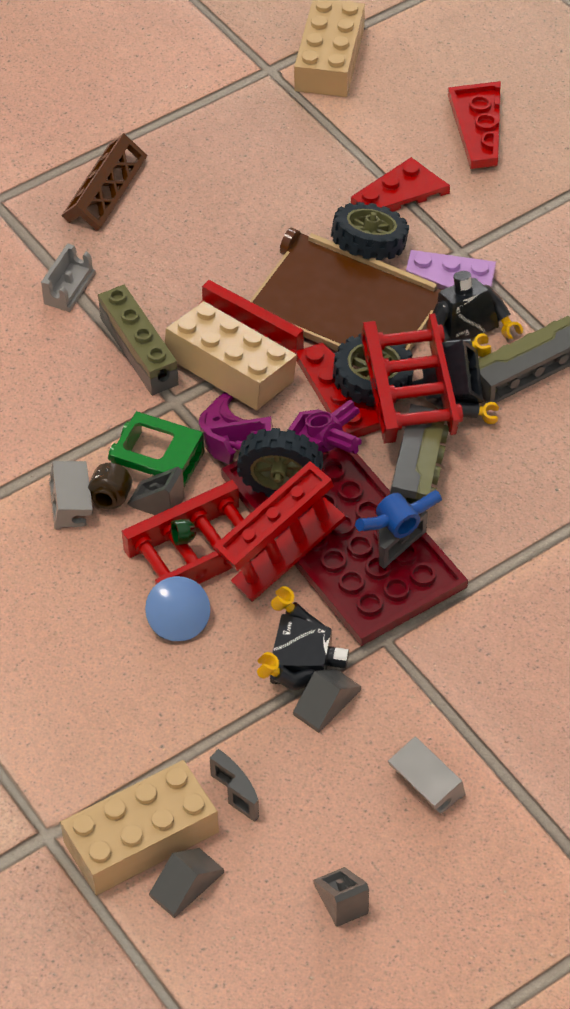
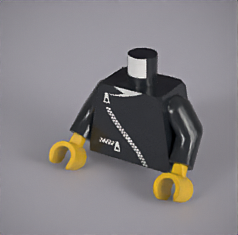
(471, 309)
(465, 377)
(299, 647)

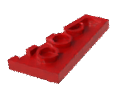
(478, 118)
(317, 366)

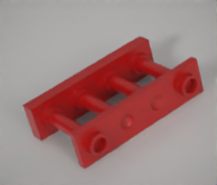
(385, 394)
(200, 510)
(270, 520)

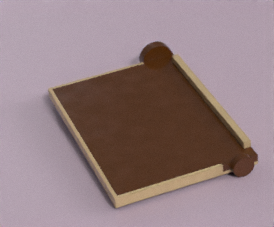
(336, 292)

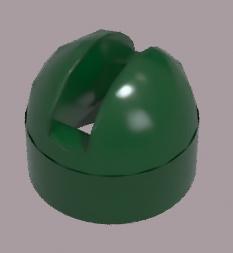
(181, 531)

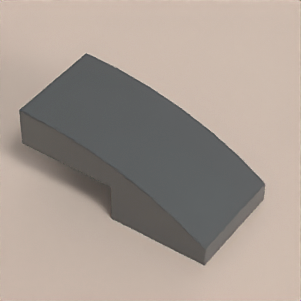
(240, 790)

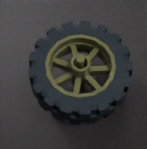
(369, 231)
(352, 380)
(274, 457)

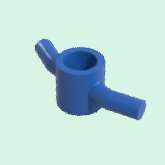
(398, 514)

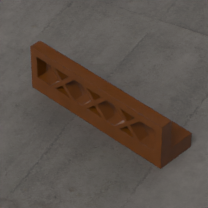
(97, 178)

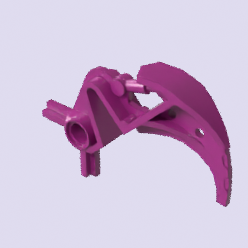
(226, 431)

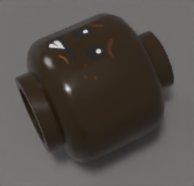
(110, 485)

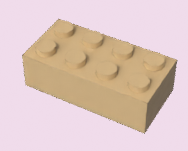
(329, 47)
(230, 355)
(139, 827)

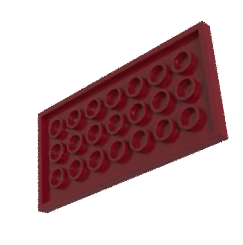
(346, 562)

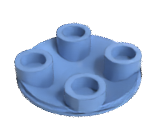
(177, 608)

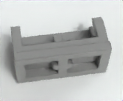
(67, 279)
(69, 493)
(428, 775)

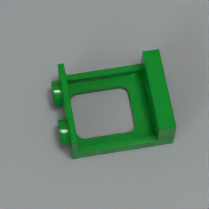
(182, 452)

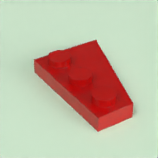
(402, 185)

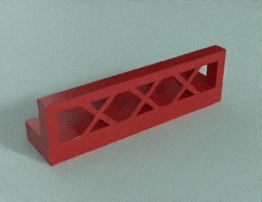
(253, 316)

